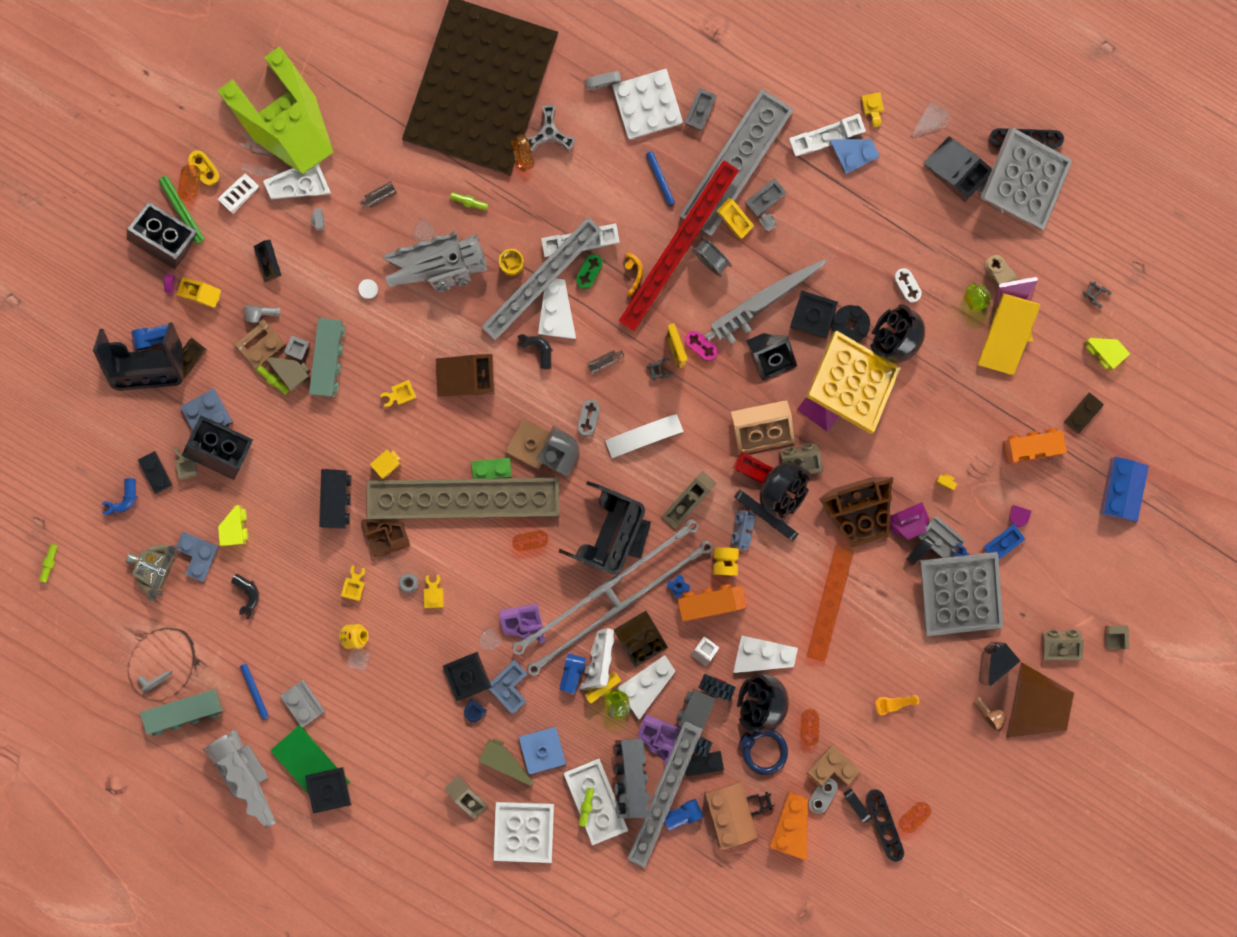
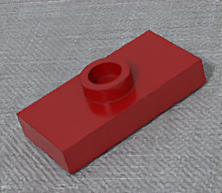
(751, 467)

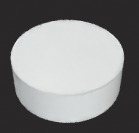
(368, 289)

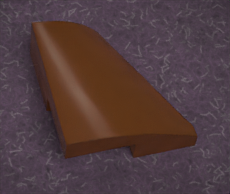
(385, 537)

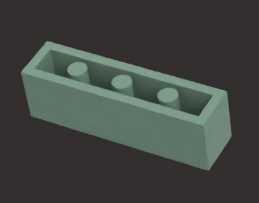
(326, 357)
(182, 711)

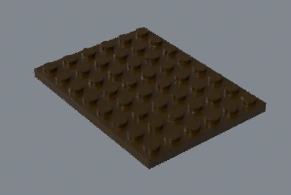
(479, 85)

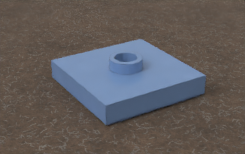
(542, 750)

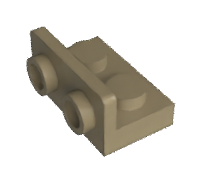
(806, 456)
(1062, 645)

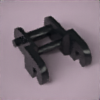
(767, 795)

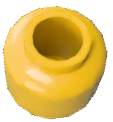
(353, 636)

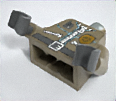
(152, 568)

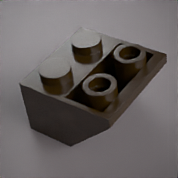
(640, 638)

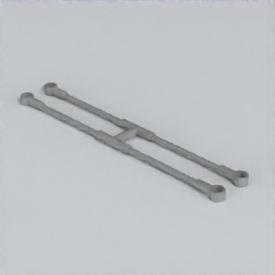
(618, 606)

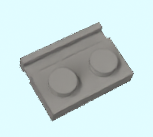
(943, 536)
(302, 703)

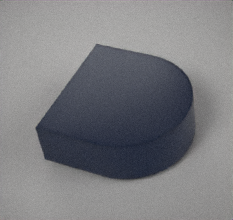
(474, 711)

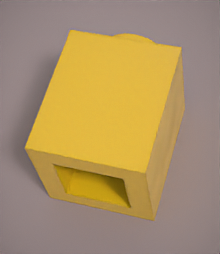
(386, 463)

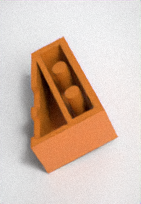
(1034, 446)
(712, 602)
(791, 827)

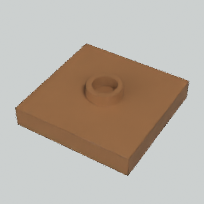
(528, 443)

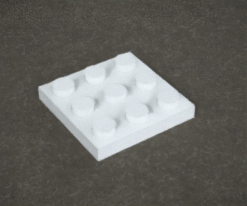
(647, 104)
(523, 832)

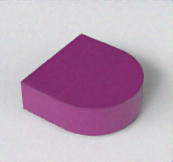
(169, 284)
(1019, 516)

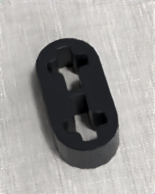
(920, 550)
(857, 805)

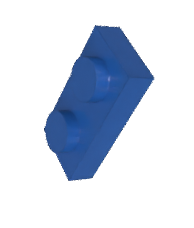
(1005, 541)

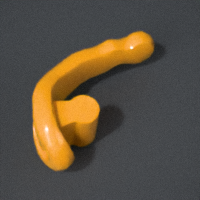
(633, 260)
(884, 705)

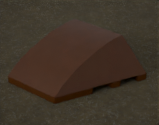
(861, 509)
(1039, 705)

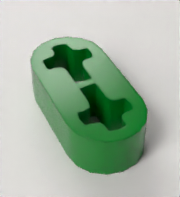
(593, 274)

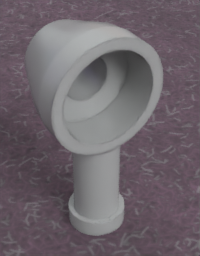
(253, 313)

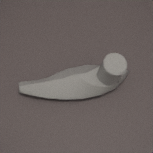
(147, 686)

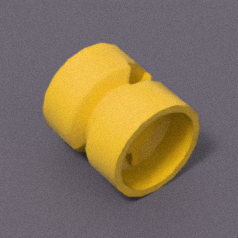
(511, 262)
(722, 555)

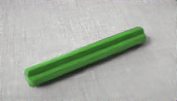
(180, 207)

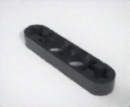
(1029, 132)
(756, 508)
(887, 824)

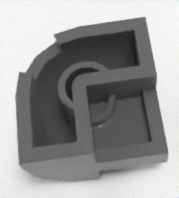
(559, 452)

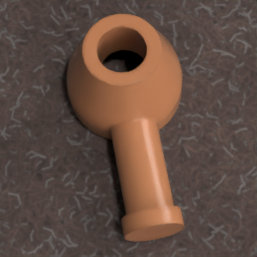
(994, 718)

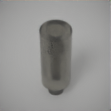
(378, 195)
(605, 361)

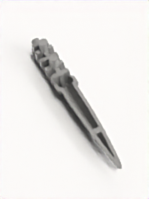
(754, 305)

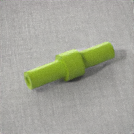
(469, 201)
(273, 380)
(48, 563)
(586, 806)

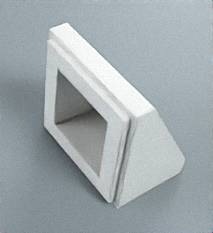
(704, 651)

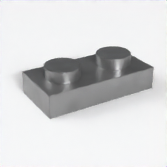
(700, 109)
(765, 197)

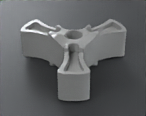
(550, 133)

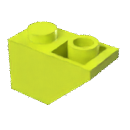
(1108, 351)
(232, 528)

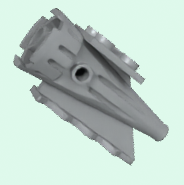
(438, 261)
(242, 774)

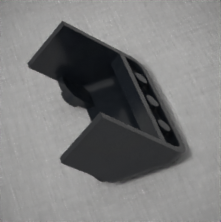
(141, 368)
(616, 533)

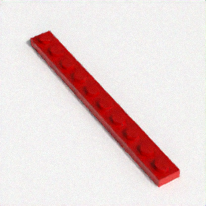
(678, 245)

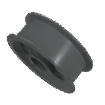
(711, 257)

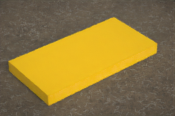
(1008, 334)
(676, 346)

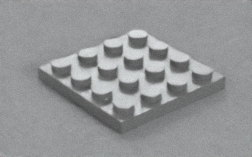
(1026, 179)
(961, 594)

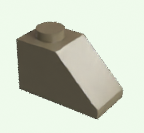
(290, 371)
(466, 797)

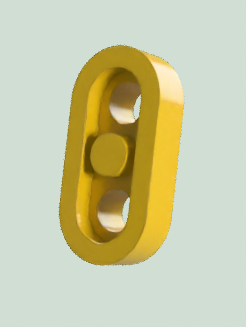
(205, 167)

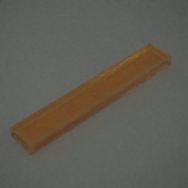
(830, 603)

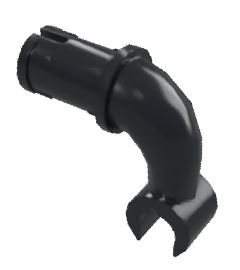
(543, 347)
(250, 590)

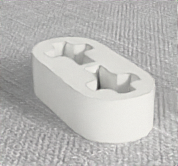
(904, 288)

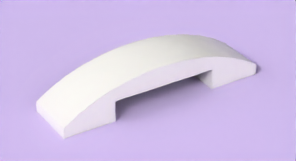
(819, 138)
(606, 237)
(644, 435)

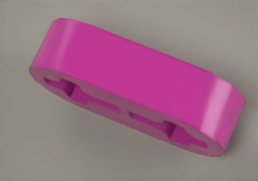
(698, 349)

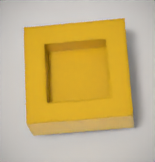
(946, 481)

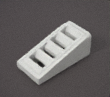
(238, 203)

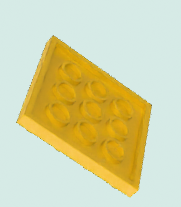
(853, 382)

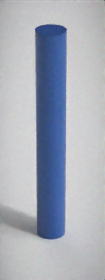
(660, 178)
(254, 691)

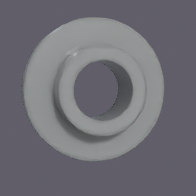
(768, 221)
(403, 587)

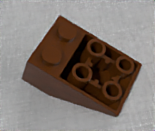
(465, 375)

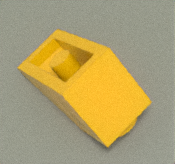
(198, 292)

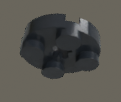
(856, 314)

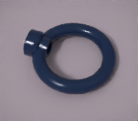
(747, 742)

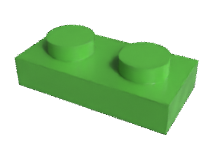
(491, 469)

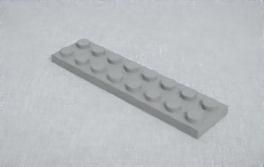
(744, 150)

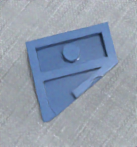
(854, 152)

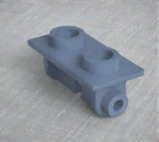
(743, 521)

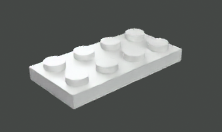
(602, 820)

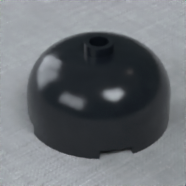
(905, 341)
(776, 484)
(771, 705)

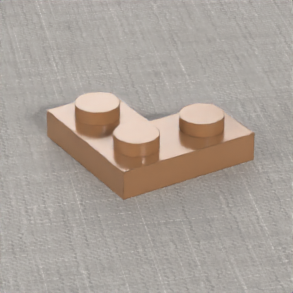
(832, 763)

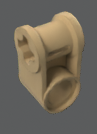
(1002, 272)

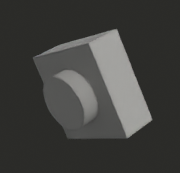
(318, 219)
(297, 348)

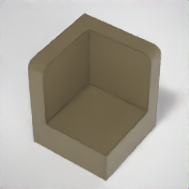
(1117, 637)

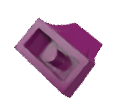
(910, 521)

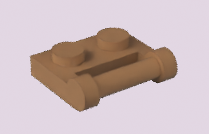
(262, 350)

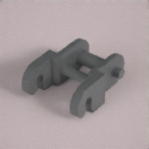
(1093, 298)
(651, 366)

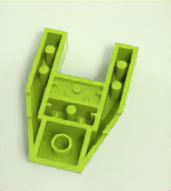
(291, 124)

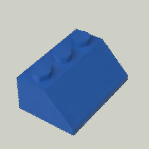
(1124, 489)

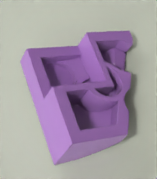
(522, 621)
(659, 736)

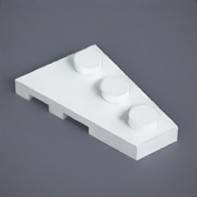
(294, 184)
(556, 312)
(763, 655)
(599, 667)
(647, 684)

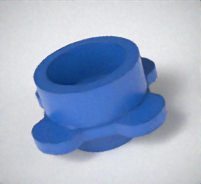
(683, 586)

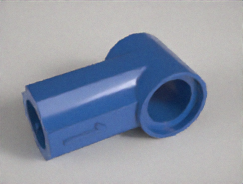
(145, 338)
(572, 669)
(686, 813)

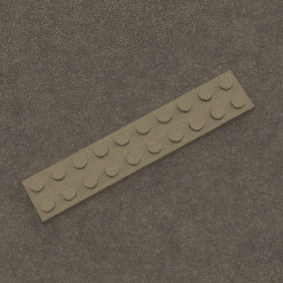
(462, 498)

